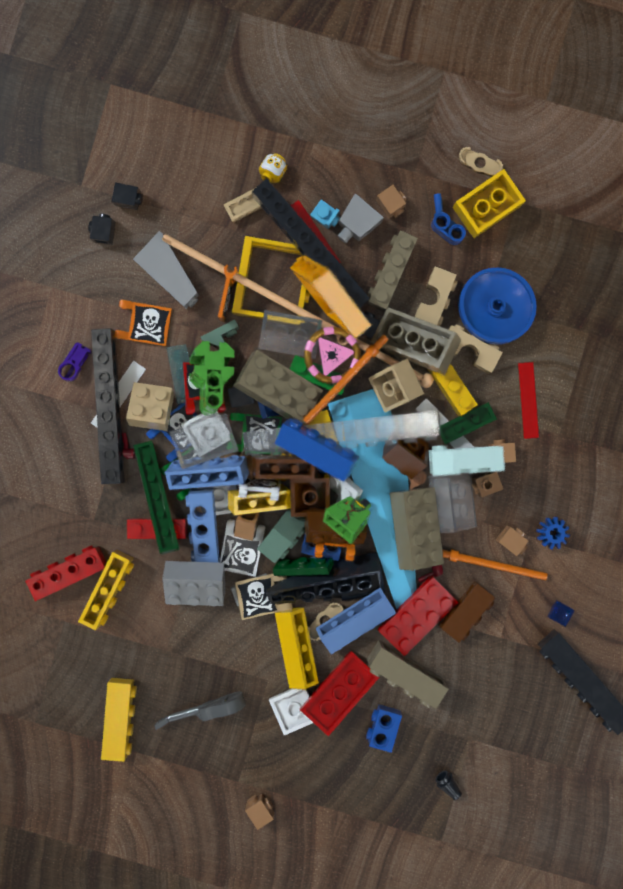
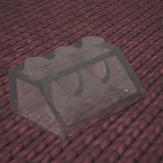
(288, 333)
(203, 441)
(454, 502)

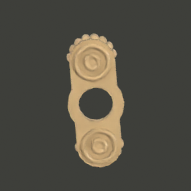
(468, 158)
(331, 611)

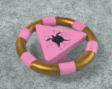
(331, 353)

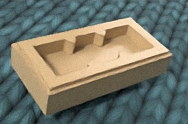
(241, 206)

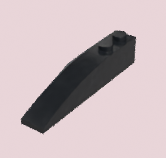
(345, 581)

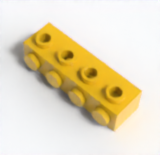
(106, 589)
(296, 648)
(118, 719)

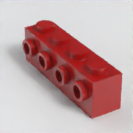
(64, 574)

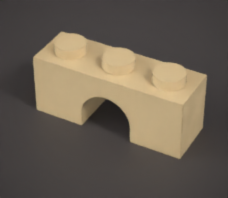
(441, 283)
(485, 354)

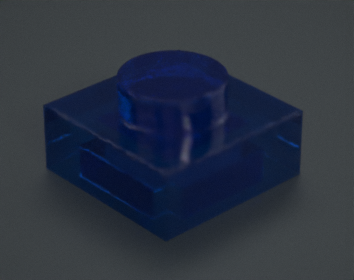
(560, 613)

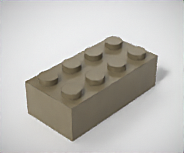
(417, 340)
(277, 387)
(416, 528)
(407, 674)

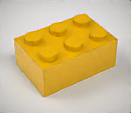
(488, 203)

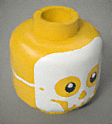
(273, 168)

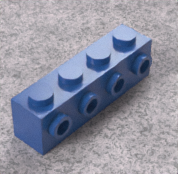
(316, 449)

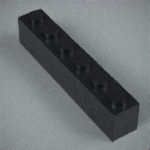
(584, 680)

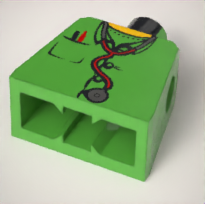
(348, 517)

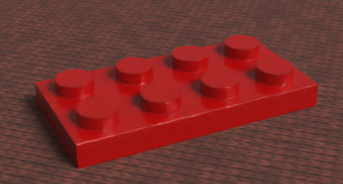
(418, 616)
(339, 693)

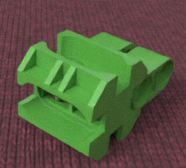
(213, 369)

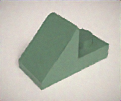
(217, 335)

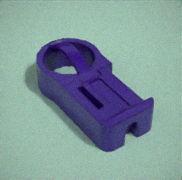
(76, 358)

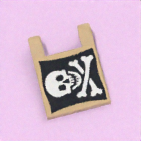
(254, 599)

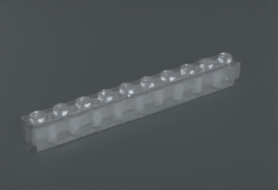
(355, 432)

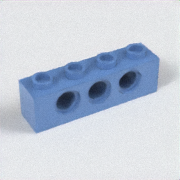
(205, 498)

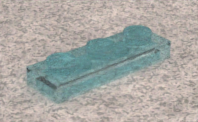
(176, 357)

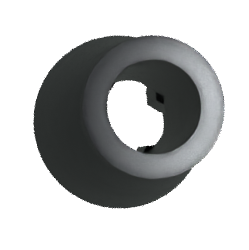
(447, 783)

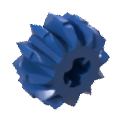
(553, 525)

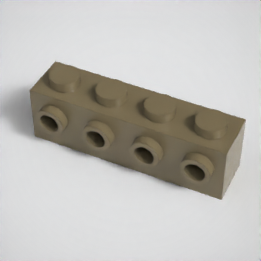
(392, 271)

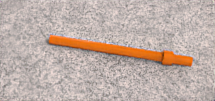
(371, 352)
(455, 556)

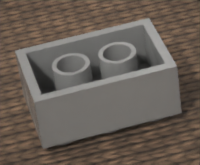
(194, 583)

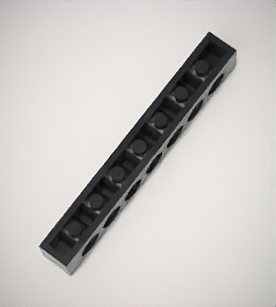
(304, 238)
(108, 406)

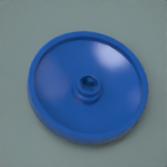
(497, 305)

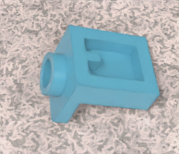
(325, 215)

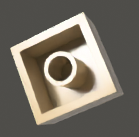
(396, 385)
(150, 406)

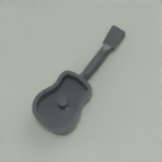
(212, 709)

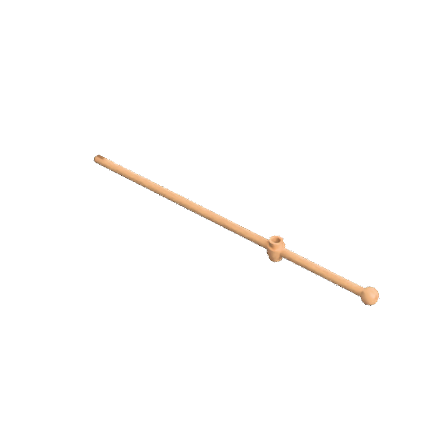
(425, 379)

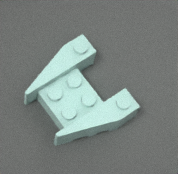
(465, 460)

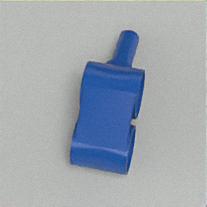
(445, 232)

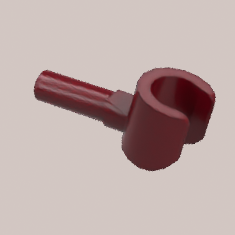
(128, 453)
(437, 571)

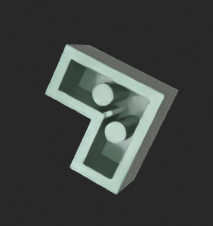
(282, 536)

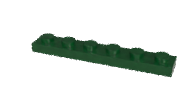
(156, 497)

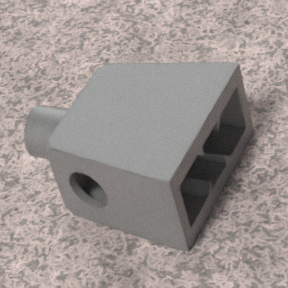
(358, 220)

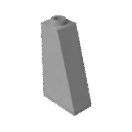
(164, 267)

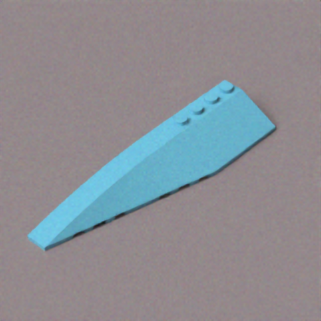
(377, 481)

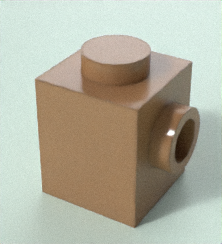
(392, 202)
(508, 450)
(487, 484)
(246, 528)
(513, 540)
(259, 810)

